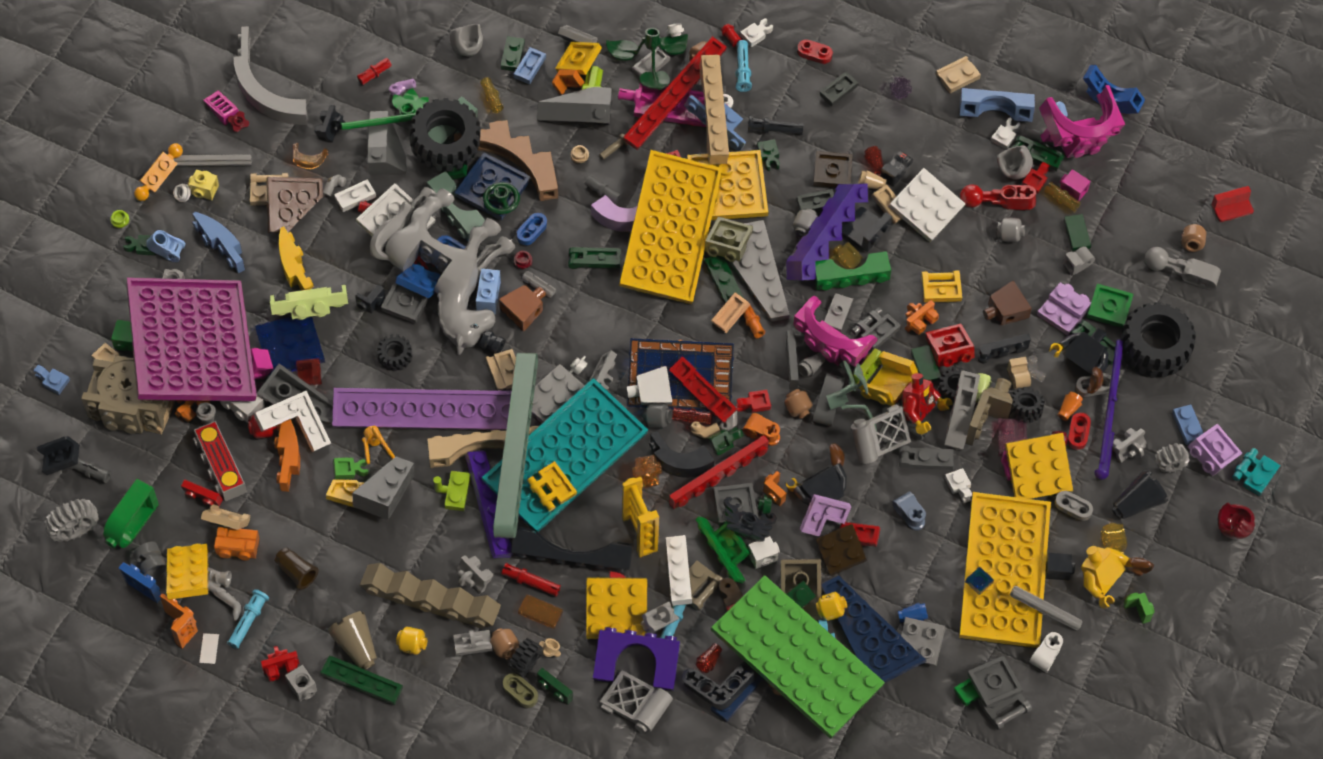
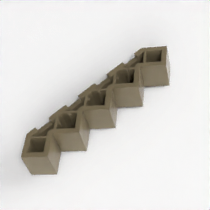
(429, 596)

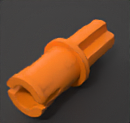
(752, 321)

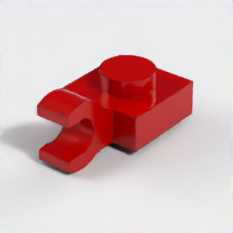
(1037, 178)
(756, 400)

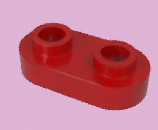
(815, 51)
(1079, 432)

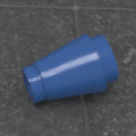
(916, 611)

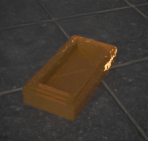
(540, 611)

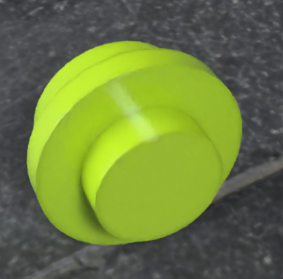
(119, 219)

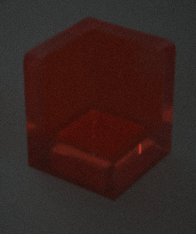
(309, 371)

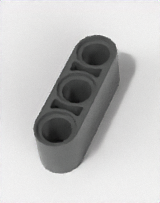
(823, 413)

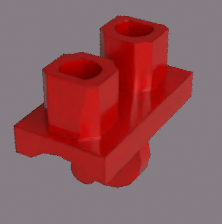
(278, 661)

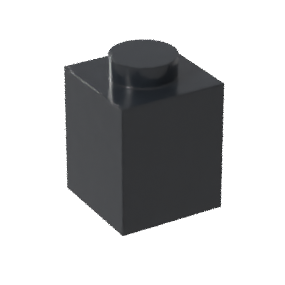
(1059, 566)

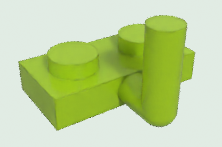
(456, 490)

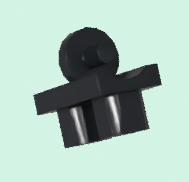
(331, 124)

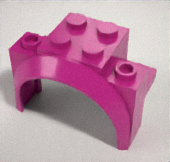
(1082, 135)

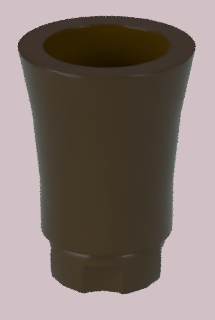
(296, 568)

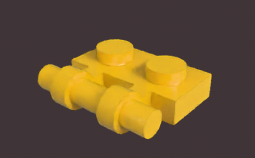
(556, 482)

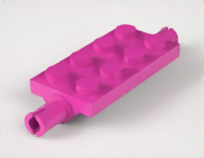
(646, 97)

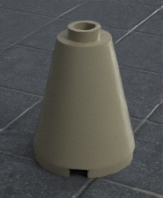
(355, 639)

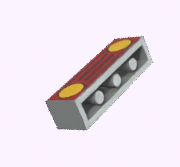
(220, 461)

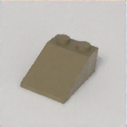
(795, 571)

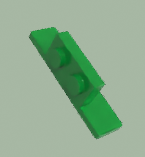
(728, 546)

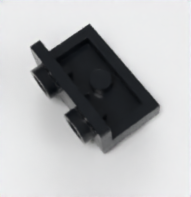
(59, 454)

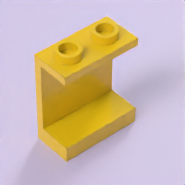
(891, 379)

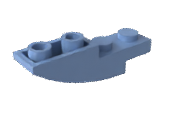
(219, 237)

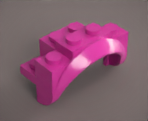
(828, 340)

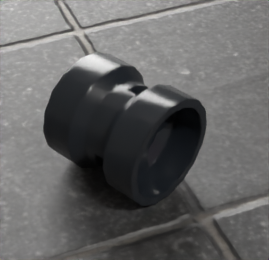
(492, 342)

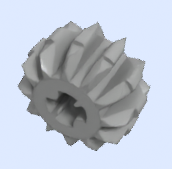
(1172, 458)

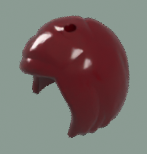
(1236, 521)

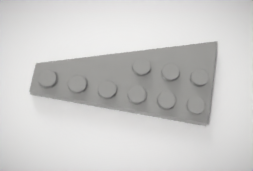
(761, 275)

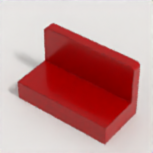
(1232, 204)

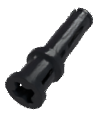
(776, 126)

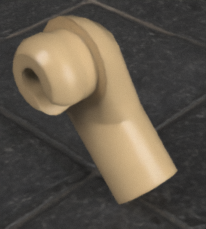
(702, 431)

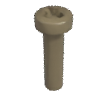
(617, 144)

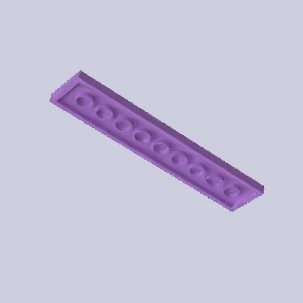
(421, 409)

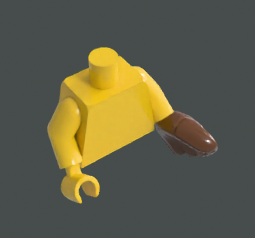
(1105, 567)

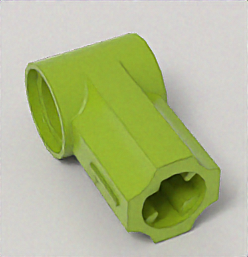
(593, 77)

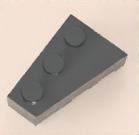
(385, 488)

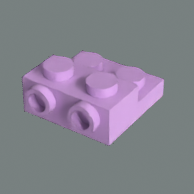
(1064, 308)
(1214, 450)

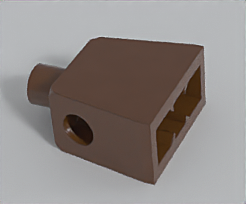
(1007, 305)

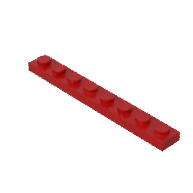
(671, 96)

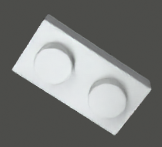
(352, 196)

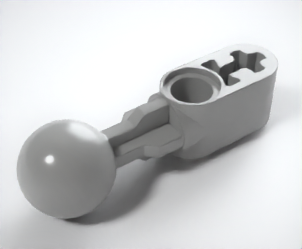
(1192, 270)

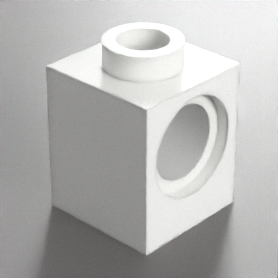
(763, 552)

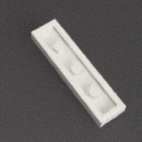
(678, 570)

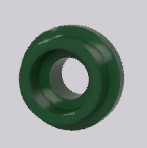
(764, 505)

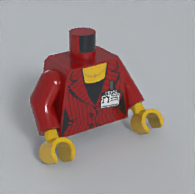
(919, 400)

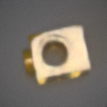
(1114, 537)

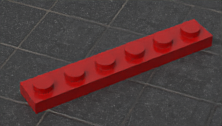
(714, 475)

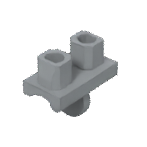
(1131, 446)
(471, 575)
(658, 618)
(472, 642)

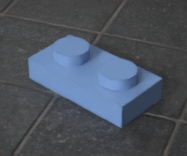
(529, 65)
(1187, 423)

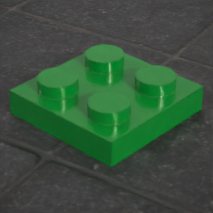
(1110, 305)

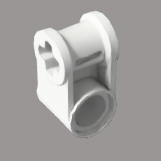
(1045, 653)

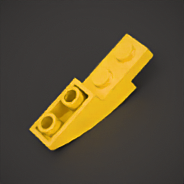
(292, 261)

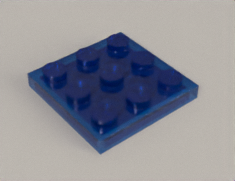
(290, 341)

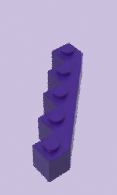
(825, 229)

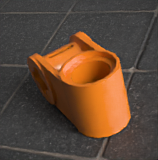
(759, 426)

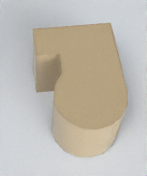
(1019, 373)

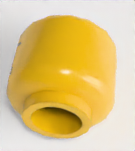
(831, 606)
(411, 640)

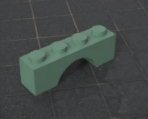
(462, 219)

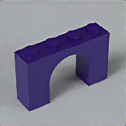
(613, 643)

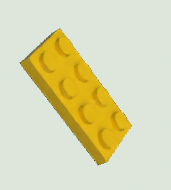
(187, 571)

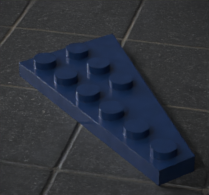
(872, 636)

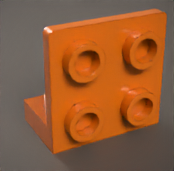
(184, 625)

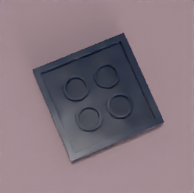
(484, 174)

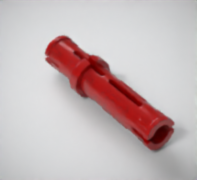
(523, 576)

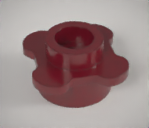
(238, 126)

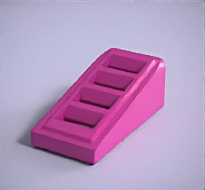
(223, 117)

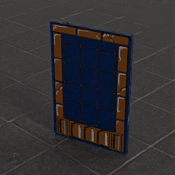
(710, 360)

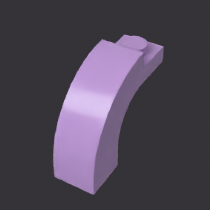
(613, 216)

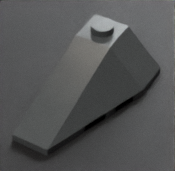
(284, 384)

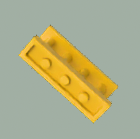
(644, 521)

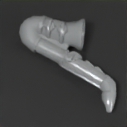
(215, 580)

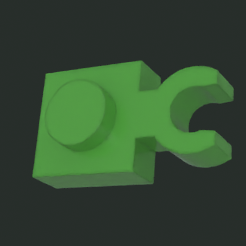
(346, 468)

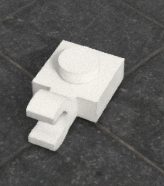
(959, 483)

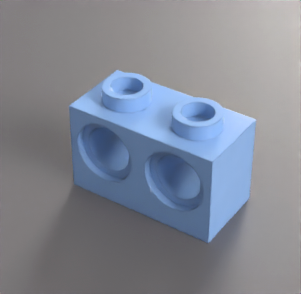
(488, 290)

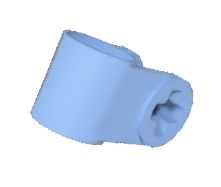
(167, 246)

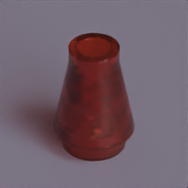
(874, 158)
(708, 659)

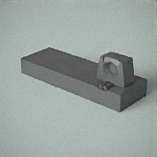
(793, 343)

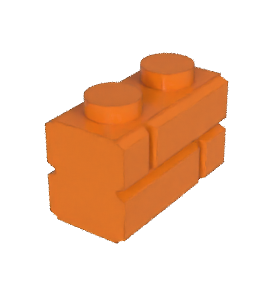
(236, 543)

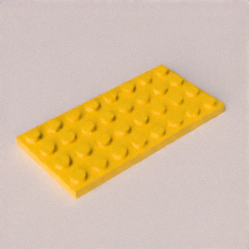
(670, 227)
(1010, 545)

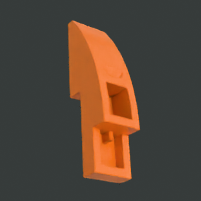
(289, 454)

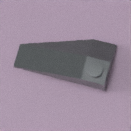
(582, 106)
(384, 148)

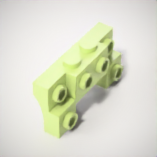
(309, 302)

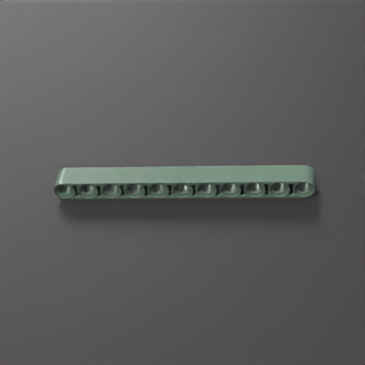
(515, 445)

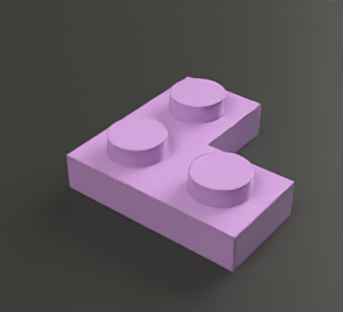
(822, 509)

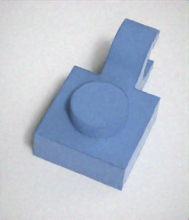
(54, 381)

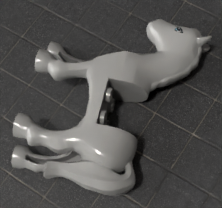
(407, 238)

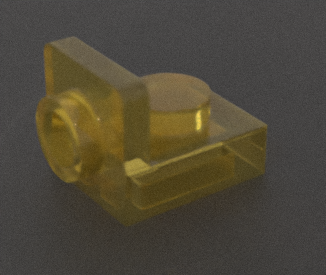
(846, 255)

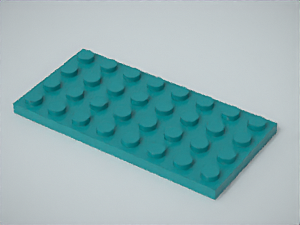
(582, 440)

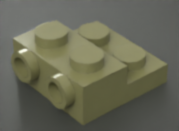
(728, 239)

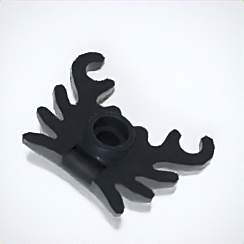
(746, 522)

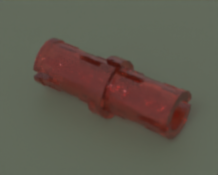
(692, 415)

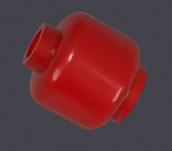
(254, 429)

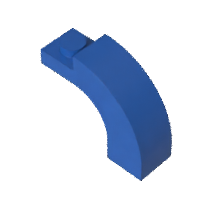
(1127, 99)

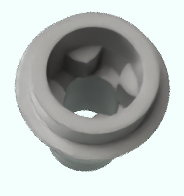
(810, 365)
(206, 413)

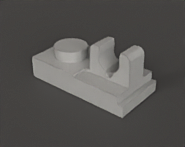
(604, 365)

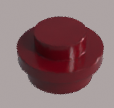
(522, 260)

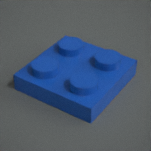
(419, 280)
(138, 581)

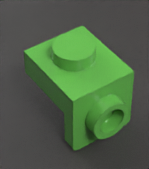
(1142, 604)

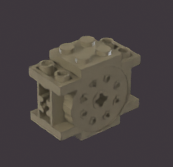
(115, 399)

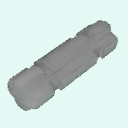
(537, 282)

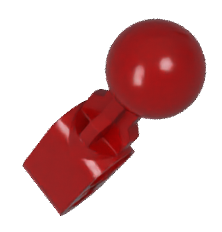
(1010, 196)

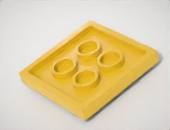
(1039, 466)
(616, 605)

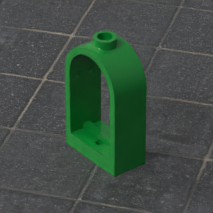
(130, 515)

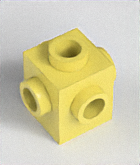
(203, 184)

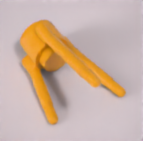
(374, 437)

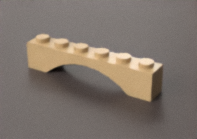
(715, 111)
(446, 450)

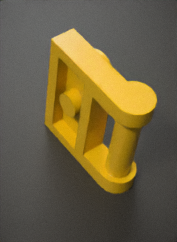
(941, 290)

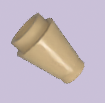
(873, 180)

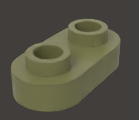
(521, 691)

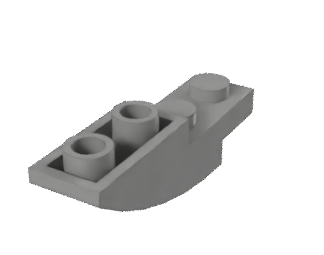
(962, 410)

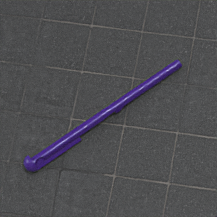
(1108, 436)

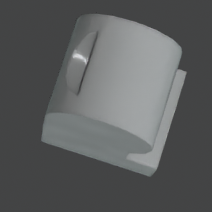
(1079, 259)

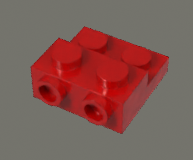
(950, 345)

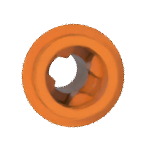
(1070, 404)

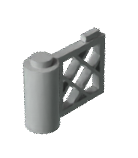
(866, 435)
(650, 708)

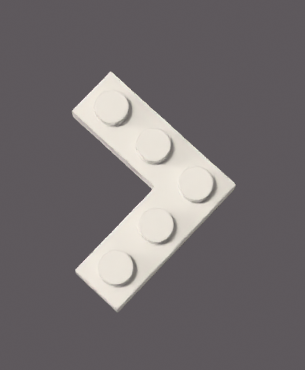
(305, 413)

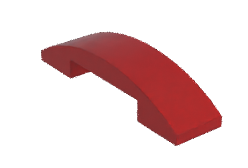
(702, 390)

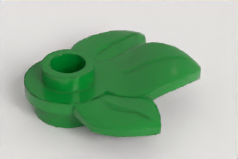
(409, 102)

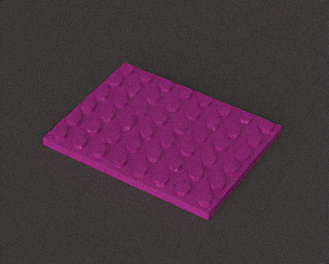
(190, 340)

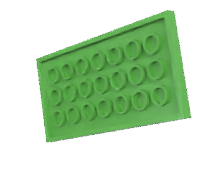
(797, 656)

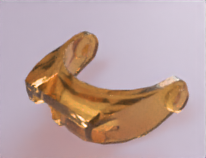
(308, 161)

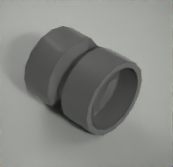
(150, 559)

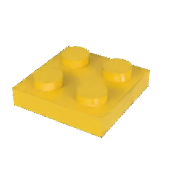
(579, 57)

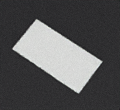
(209, 648)

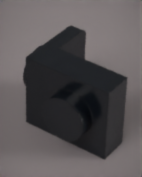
(372, 301)

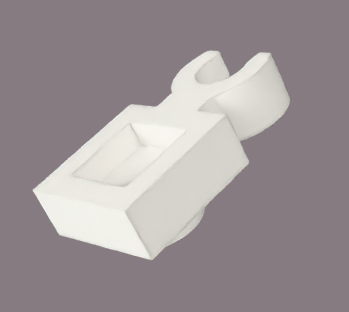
(754, 34)
(1005, 135)

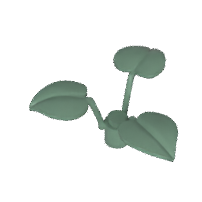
(839, 398)

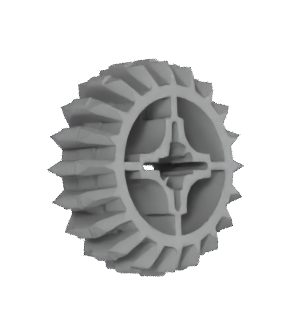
(71, 520)

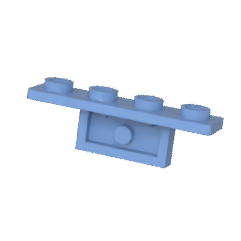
(732, 121)

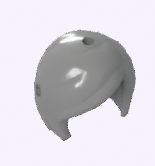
(466, 39)
(1015, 162)

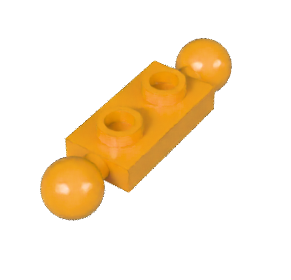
(158, 172)

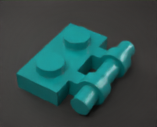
(1261, 475)

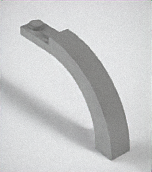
(276, 107)

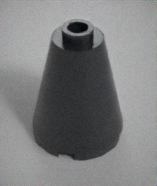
(1139, 496)

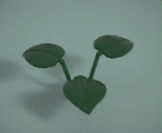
(671, 45)

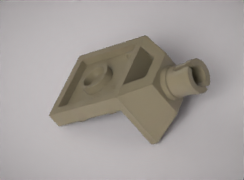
(993, 402)

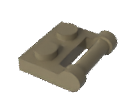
(698, 576)

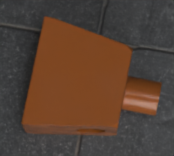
(523, 305)

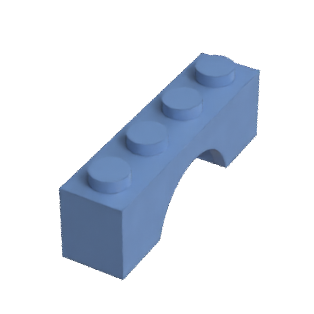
(1017, 105)

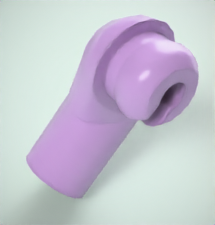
(400, 87)

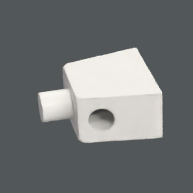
(652, 387)

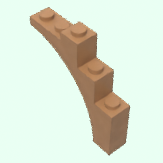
(519, 151)

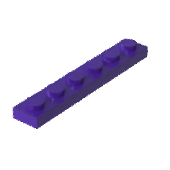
(487, 502)

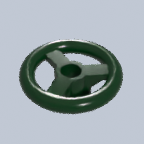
(501, 189)

